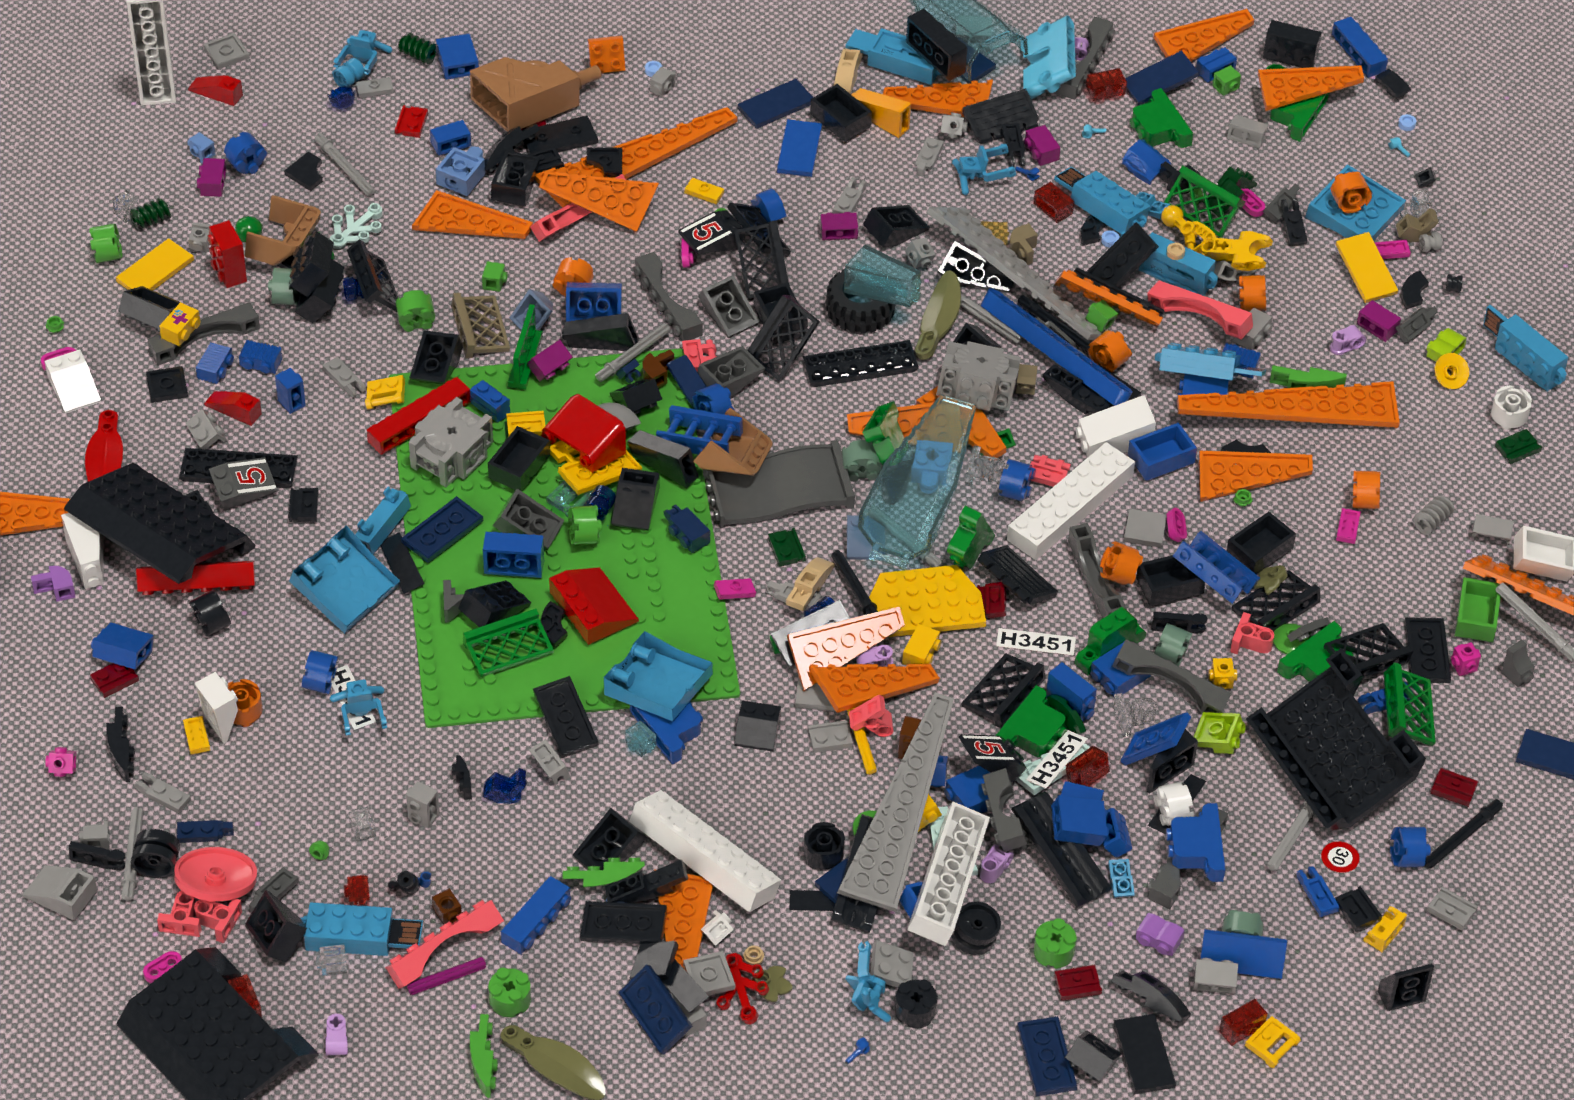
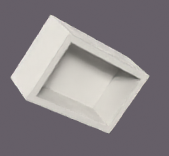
(1544, 553)

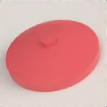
(215, 874)

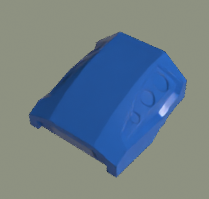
(1143, 161)

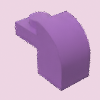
(58, 580)

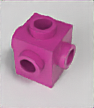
(1465, 658)
(67, 758)

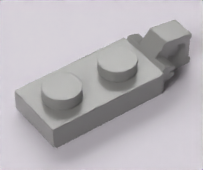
(928, 155)
(782, 591)

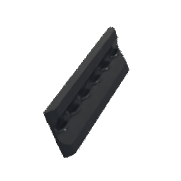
(860, 363)
(198, 462)
(1067, 860)
(850, 910)

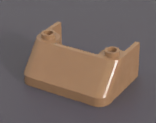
(298, 223)

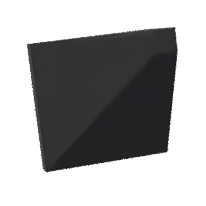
(1425, 177)

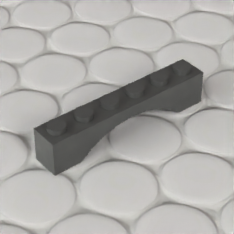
(1098, 36)
(237, 320)
(684, 321)
(1086, 554)
(1137, 660)
(1167, 885)

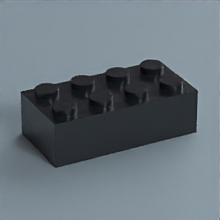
(936, 44)

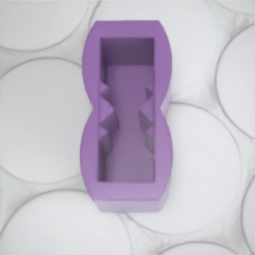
(1160, 934)

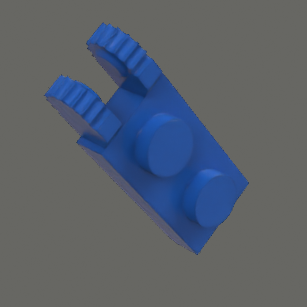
(1378, 700)
(1318, 892)

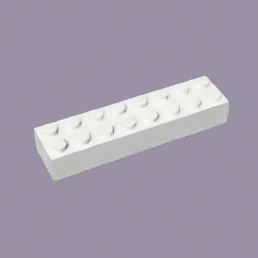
(151, 51)
(1070, 501)
(705, 850)
(948, 874)

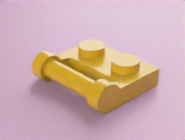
(385, 391)
(1267, 1037)

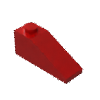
(220, 88)
(236, 405)

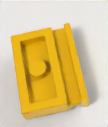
(530, 421)

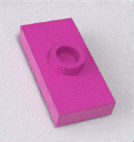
(1393, 249)
(1348, 526)
(734, 588)

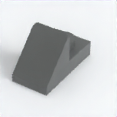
(451, 601)

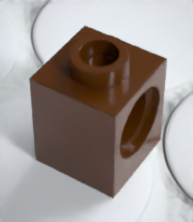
(446, 900)

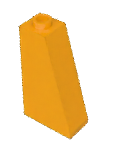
(887, 112)

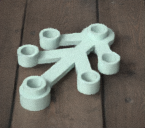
(342, 238)

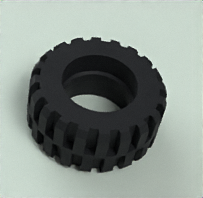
(855, 315)

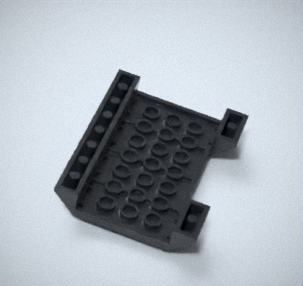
(154, 521)
(1335, 748)
(207, 1034)

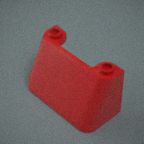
(589, 431)

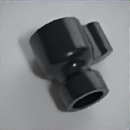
(406, 882)

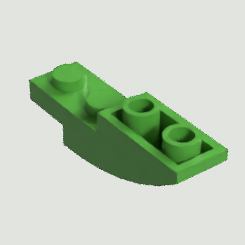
(1297, 378)
(613, 871)
(483, 1057)

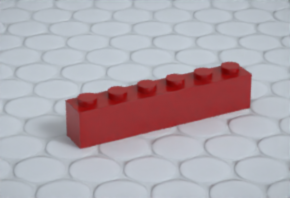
(402, 424)
(204, 576)

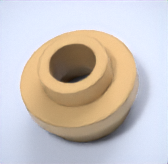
(753, 951)

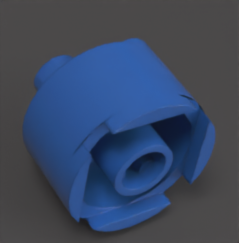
(245, 153)
(713, 399)
(1016, 480)
(319, 671)
(1409, 846)

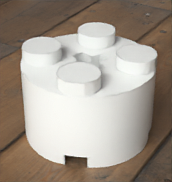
(1511, 407)
(1173, 802)

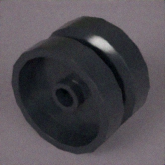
(155, 853)
(976, 928)

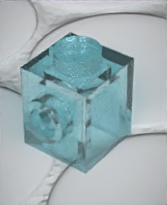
(640, 739)

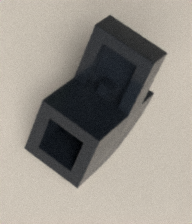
(1170, 175)

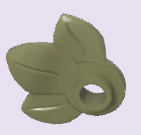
(1271, 578)
(776, 983)

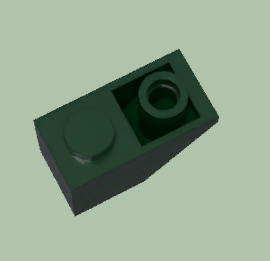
(1241, 178)

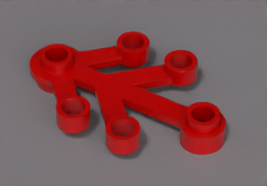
(740, 984)

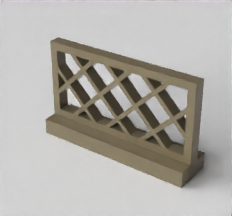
(463, 322)

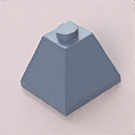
(542, 304)
(857, 545)

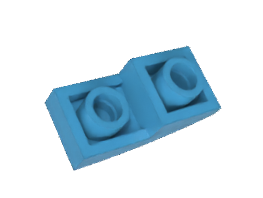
(1156, 207)
(1121, 878)

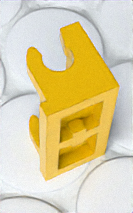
(1386, 929)

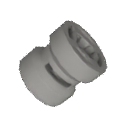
(1430, 241)

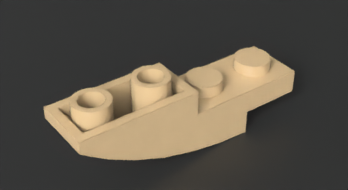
(847, 69)
(809, 582)

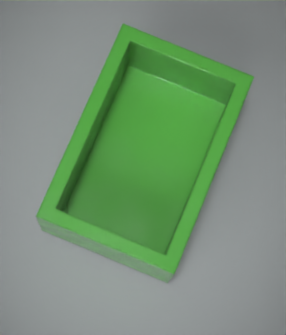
(1477, 610)

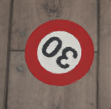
(1340, 857)

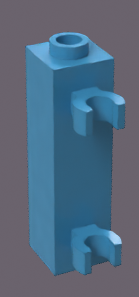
(383, 519)

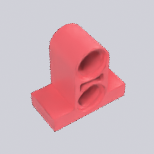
(1252, 636)
(873, 717)
(211, 916)
(181, 918)

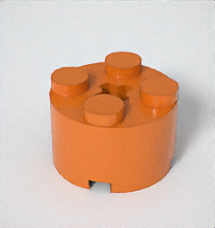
(1351, 191)
(572, 271)
(1253, 292)
(1109, 350)
(1366, 489)
(1120, 563)
(248, 703)

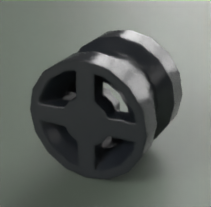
(1453, 283)

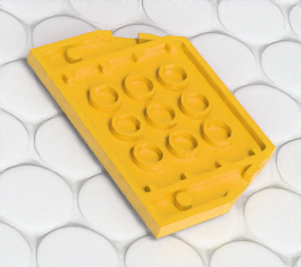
(930, 597)

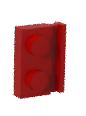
(411, 121)

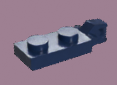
(203, 831)

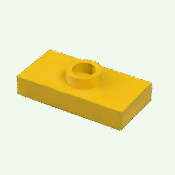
(704, 190)
(196, 735)

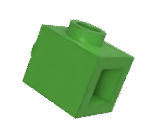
(1226, 80)
(494, 276)
(1101, 315)

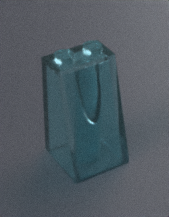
(882, 278)

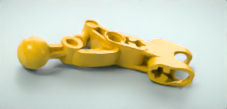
(1239, 251)

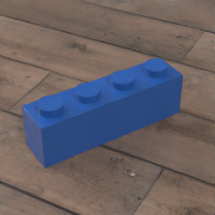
(1359, 46)
(536, 915)

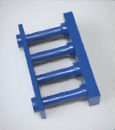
(701, 420)
(1216, 567)

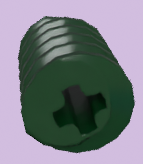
(417, 48)
(149, 212)

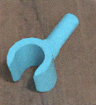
(1088, 130)
(1396, 143)

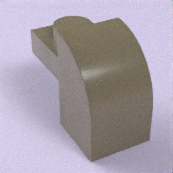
(1411, 228)
(1022, 241)
(1026, 379)

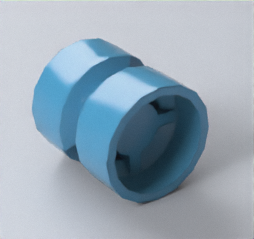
(348, 73)

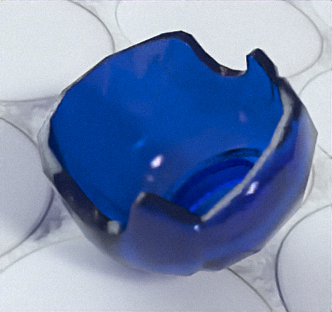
(342, 97)

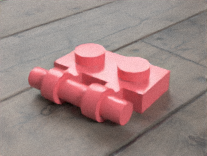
(695, 351)
(1049, 470)

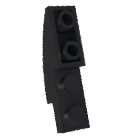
(508, 142)
(1073, 391)
(120, 745)
(648, 886)
(1159, 996)

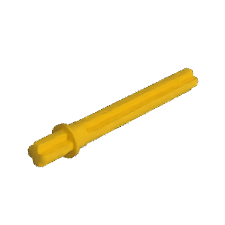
(864, 749)

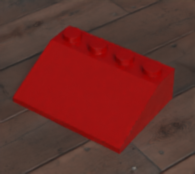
(591, 603)

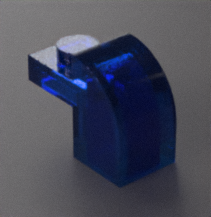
(505, 789)

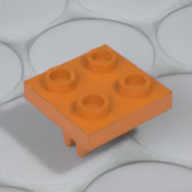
(607, 53)

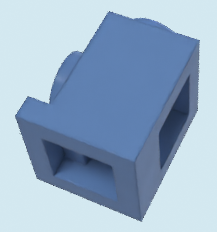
(201, 146)

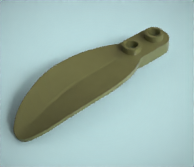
(939, 314)
(556, 1062)

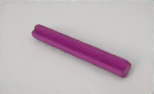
(446, 975)

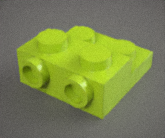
(1220, 731)

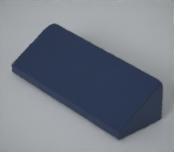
(686, 377)

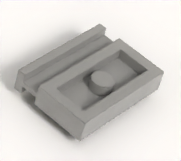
(830, 736)
(1452, 908)

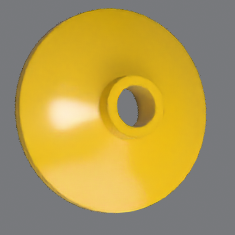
(1458, 368)

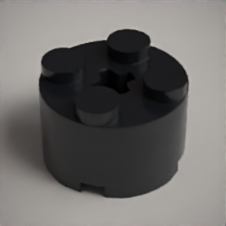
(210, 612)
(824, 846)
(916, 1003)

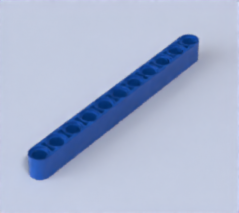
(1056, 347)

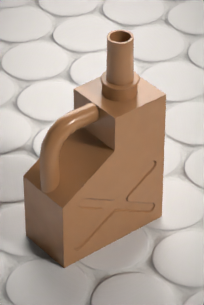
(527, 91)

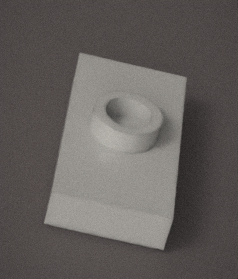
(374, 87)

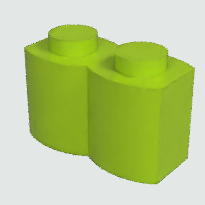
(1446, 342)

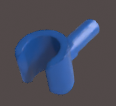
(1031, 174)
(424, 879)
(863, 1048)

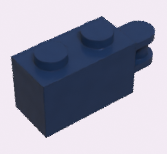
(687, 528)

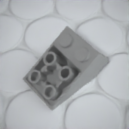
(62, 890)

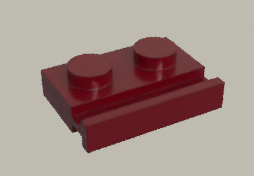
(993, 599)
(113, 679)
(1454, 787)
(1078, 982)

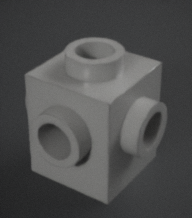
(947, 122)
(920, 253)

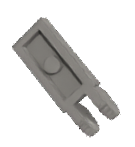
(850, 197)
(343, 376)
(163, 793)

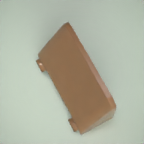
(744, 454)

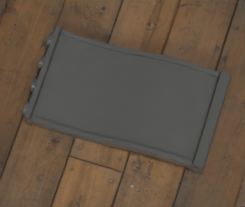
(783, 485)

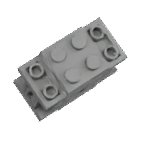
(979, 375)
(451, 442)

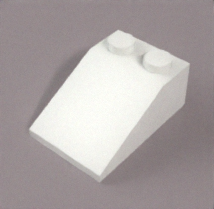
(72, 381)
(217, 704)

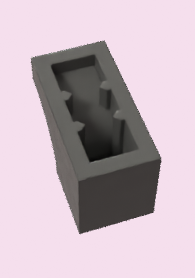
(1517, 664)

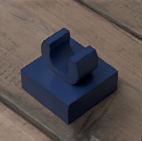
(628, 370)

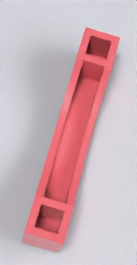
(560, 219)
(1173, 298)
(410, 966)

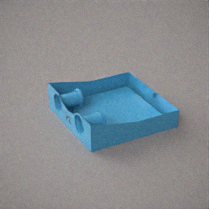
(1371, 218)
(344, 580)
(657, 677)

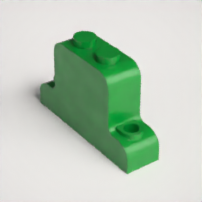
(1299, 115)
(1160, 122)
(884, 431)
(969, 538)
(1107, 635)
(1310, 656)
(1034, 724)

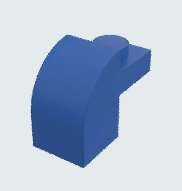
(770, 205)

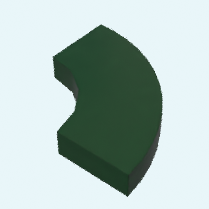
(1072, 719)

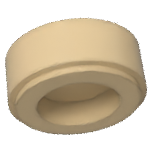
(1175, 251)

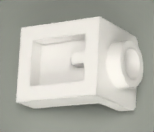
(717, 928)

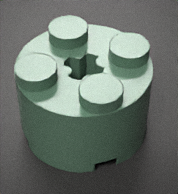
(280, 287)
(861, 460)
(1173, 644)
(1243, 923)

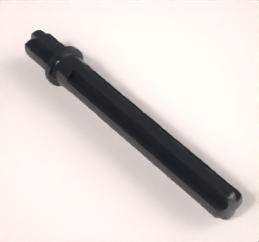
(1114, 290)
(1033, 308)
(855, 585)
(1486, 813)

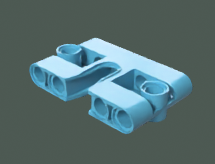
(1050, 57)

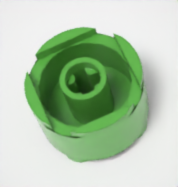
(106, 243)
(415, 310)
(584, 525)
(1055, 943)
(509, 992)

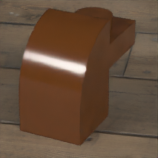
(656, 367)

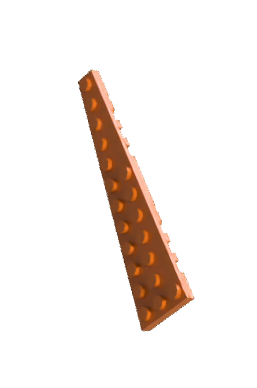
(652, 149)
(1521, 583)

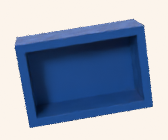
(1162, 451)

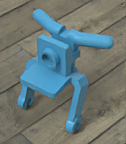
(362, 49)
(976, 166)
(359, 701)
(867, 987)

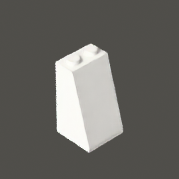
(1116, 425)
(86, 549)

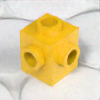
(1222, 673)

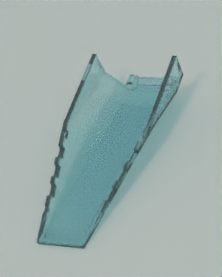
(973, 26)
(917, 484)

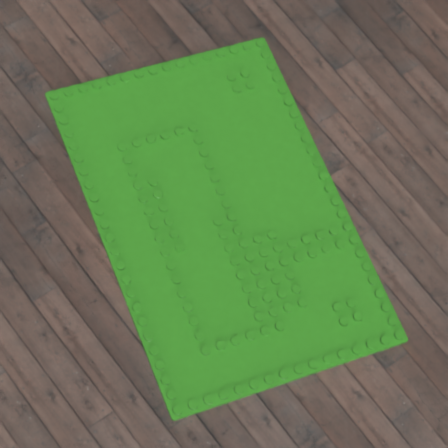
(650, 569)

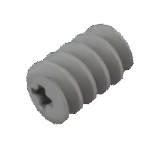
(1433, 514)

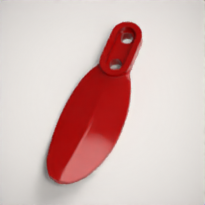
(105, 447)

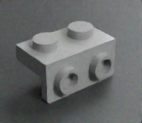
(205, 429)

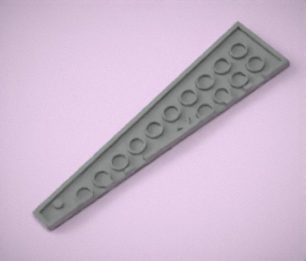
(1006, 261)
(887, 847)

